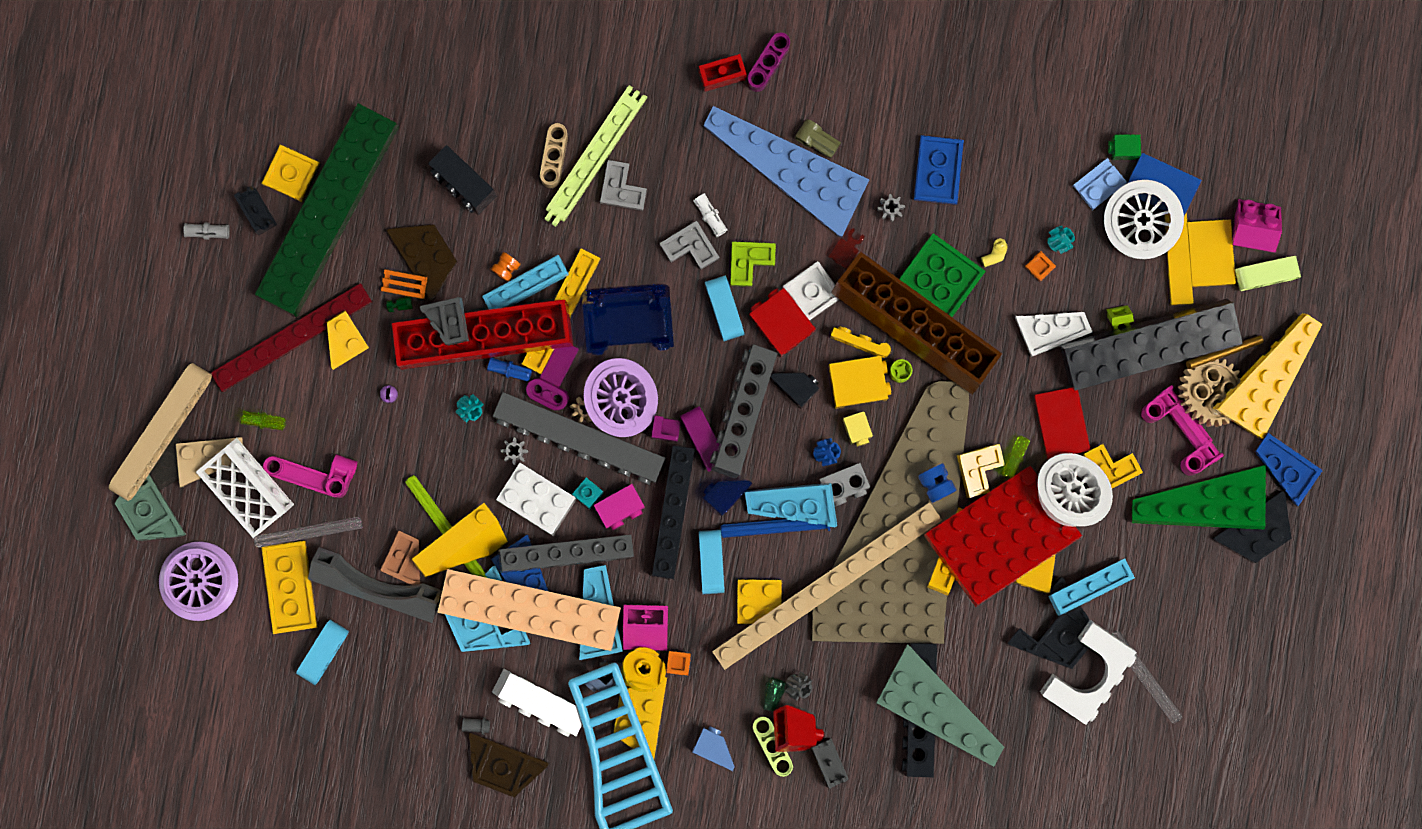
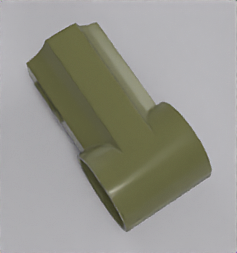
(812, 136)

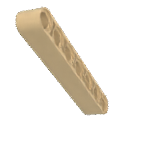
(160, 432)

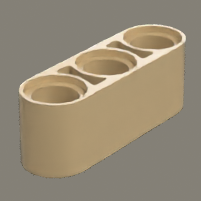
(554, 145)

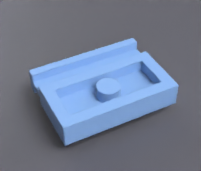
(1099, 184)

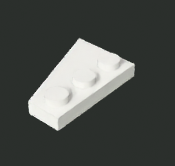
(1050, 331)

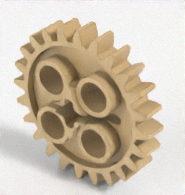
(1198, 379)

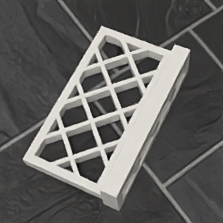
(257, 476)

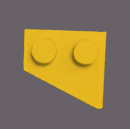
(344, 339)

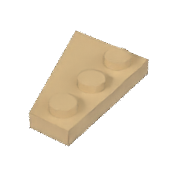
(194, 455)

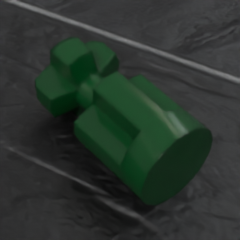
(401, 304)

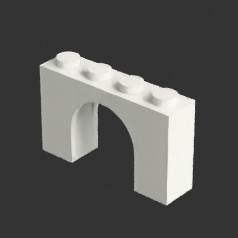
(1084, 703)

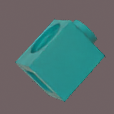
(588, 493)

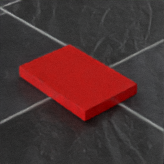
(1062, 422)

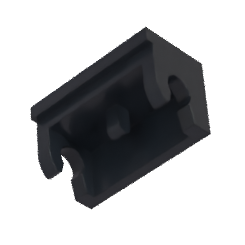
(255, 210)

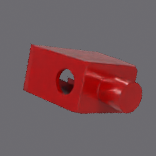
(795, 730)

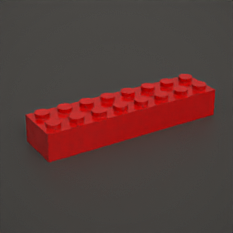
(489, 333)

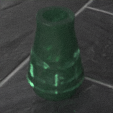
(773, 693)

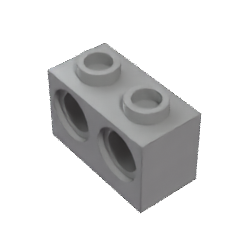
(842, 479)

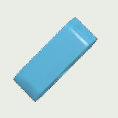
(724, 308)
(711, 561)
(322, 652)

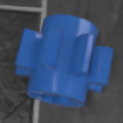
(827, 452)

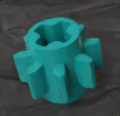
(1061, 239)
(469, 408)

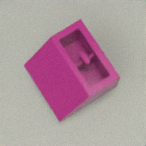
(1257, 225)
(645, 627)

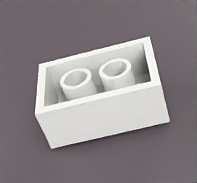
(536, 499)

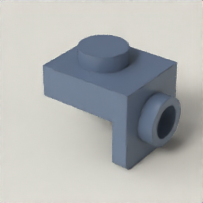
(598, 685)

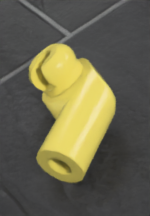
(997, 255)

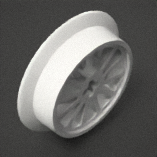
(1148, 249)
(1073, 491)

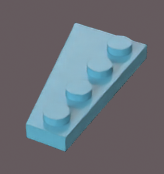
(802, 503)
(597, 589)

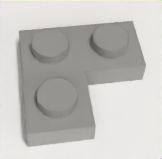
(615, 190)
(691, 240)

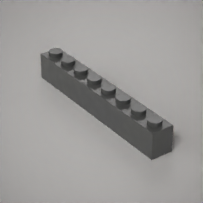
(578, 437)

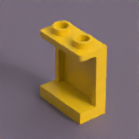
(859, 381)

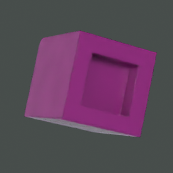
(665, 429)

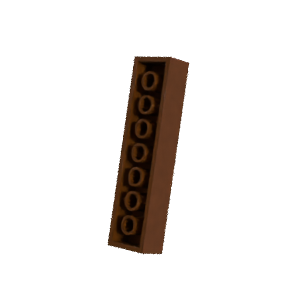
(916, 323)

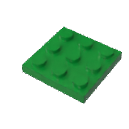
(942, 275)

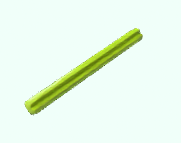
(438, 517)

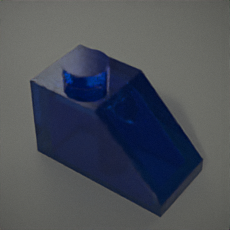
(725, 494)

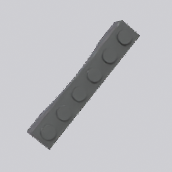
(415, 600)

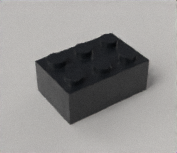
(461, 180)

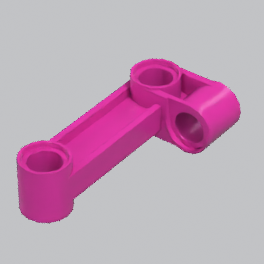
(341, 471)

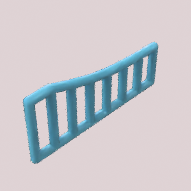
(594, 745)

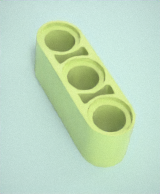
(1267, 273)
(775, 757)

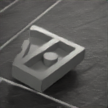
(448, 320)

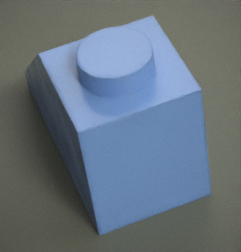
(714, 748)

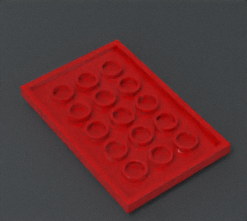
(999, 538)

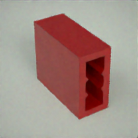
(781, 321)

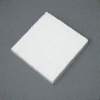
(812, 290)

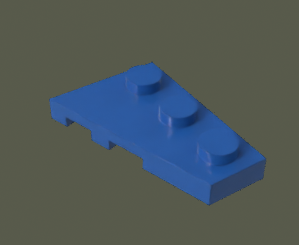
(1288, 467)

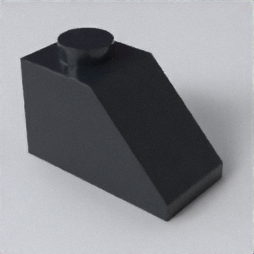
(796, 386)

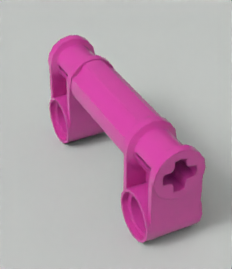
(1205, 451)

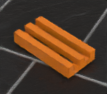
(386, 281)

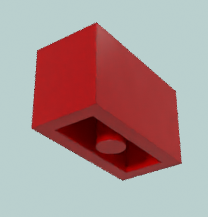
(722, 72)

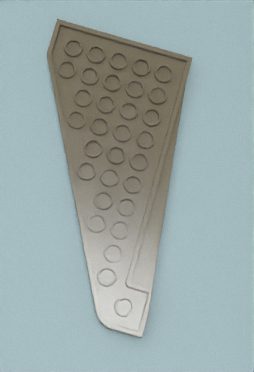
(893, 597)

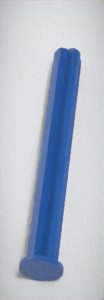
(768, 527)

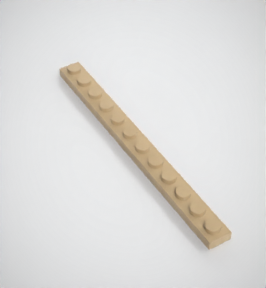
(827, 586)

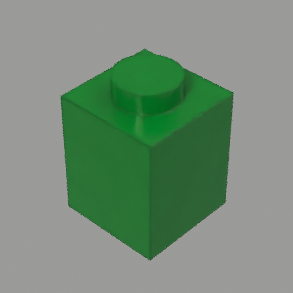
(1125, 147)

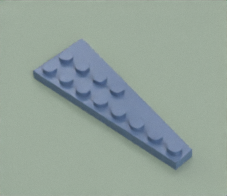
(811, 180)

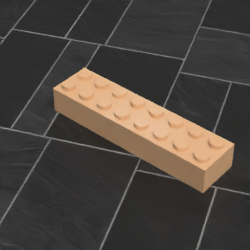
(529, 610)

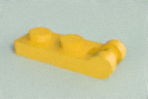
(862, 342)

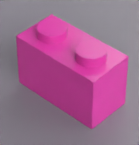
(619, 507)

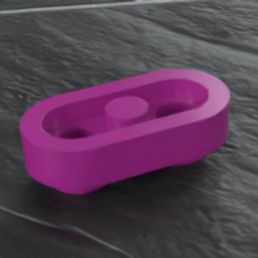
(548, 393)

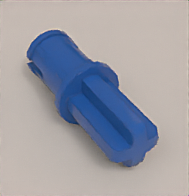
(509, 369)

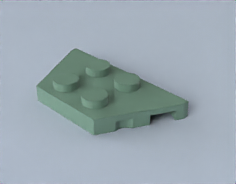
(149, 514)

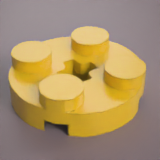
(652, 663)

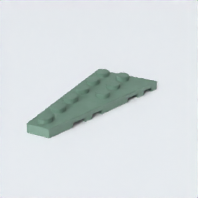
(926, 701)

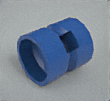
(938, 491)

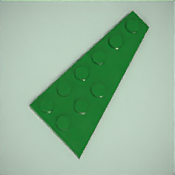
(1223, 502)

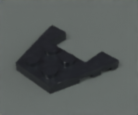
(1061, 640)

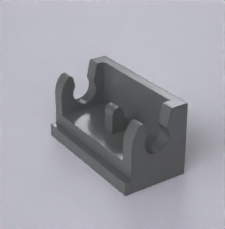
(830, 763)

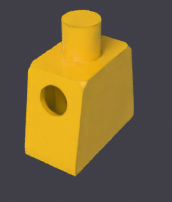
(1039, 578)

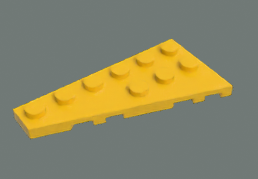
(1266, 383)

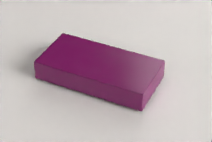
(559, 365)

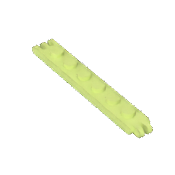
(594, 156)

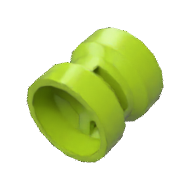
(901, 367)

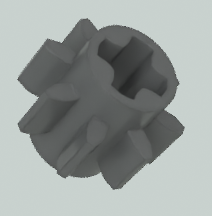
(798, 686)

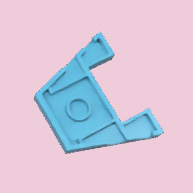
(481, 636)

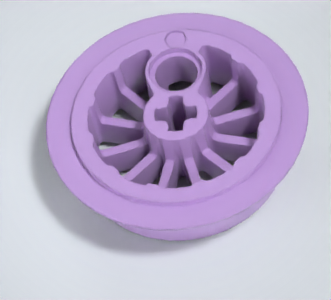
(639, 416)
(227, 589)

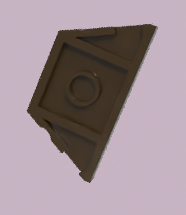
(425, 255)
(502, 766)

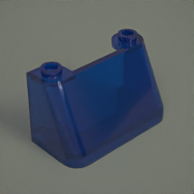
(627, 317)

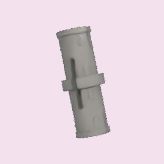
(206, 230)

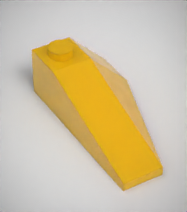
(468, 540)

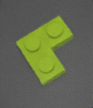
(745, 256)

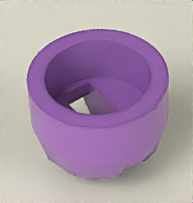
(393, 394)

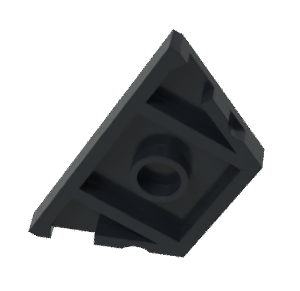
(1258, 543)

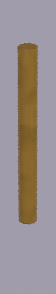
(1223, 353)

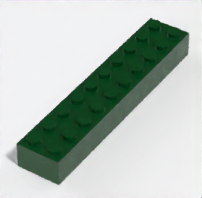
(327, 210)

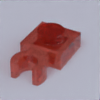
(846, 251)

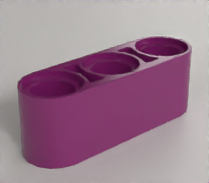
(772, 52)
(700, 434)

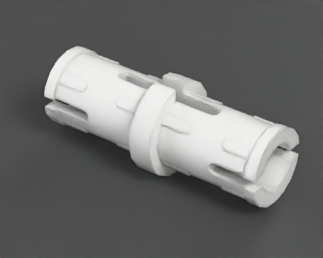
(710, 215)

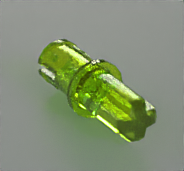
(263, 420)
(1015, 457)

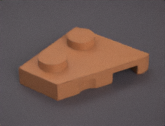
(399, 559)

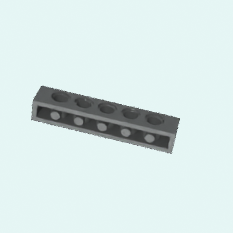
(764, 361)
(565, 553)

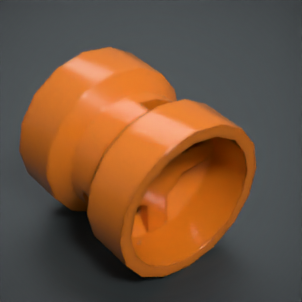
(505, 266)

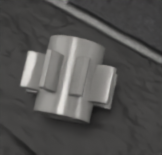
(895, 203)
(515, 445)

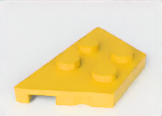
(648, 709)

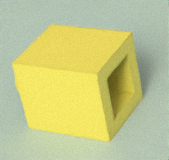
(858, 429)

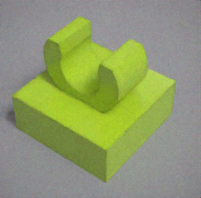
(1120, 315)

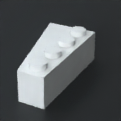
(539, 702)

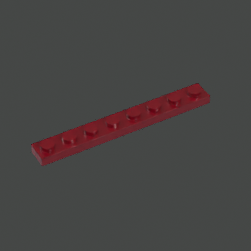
(289, 338)

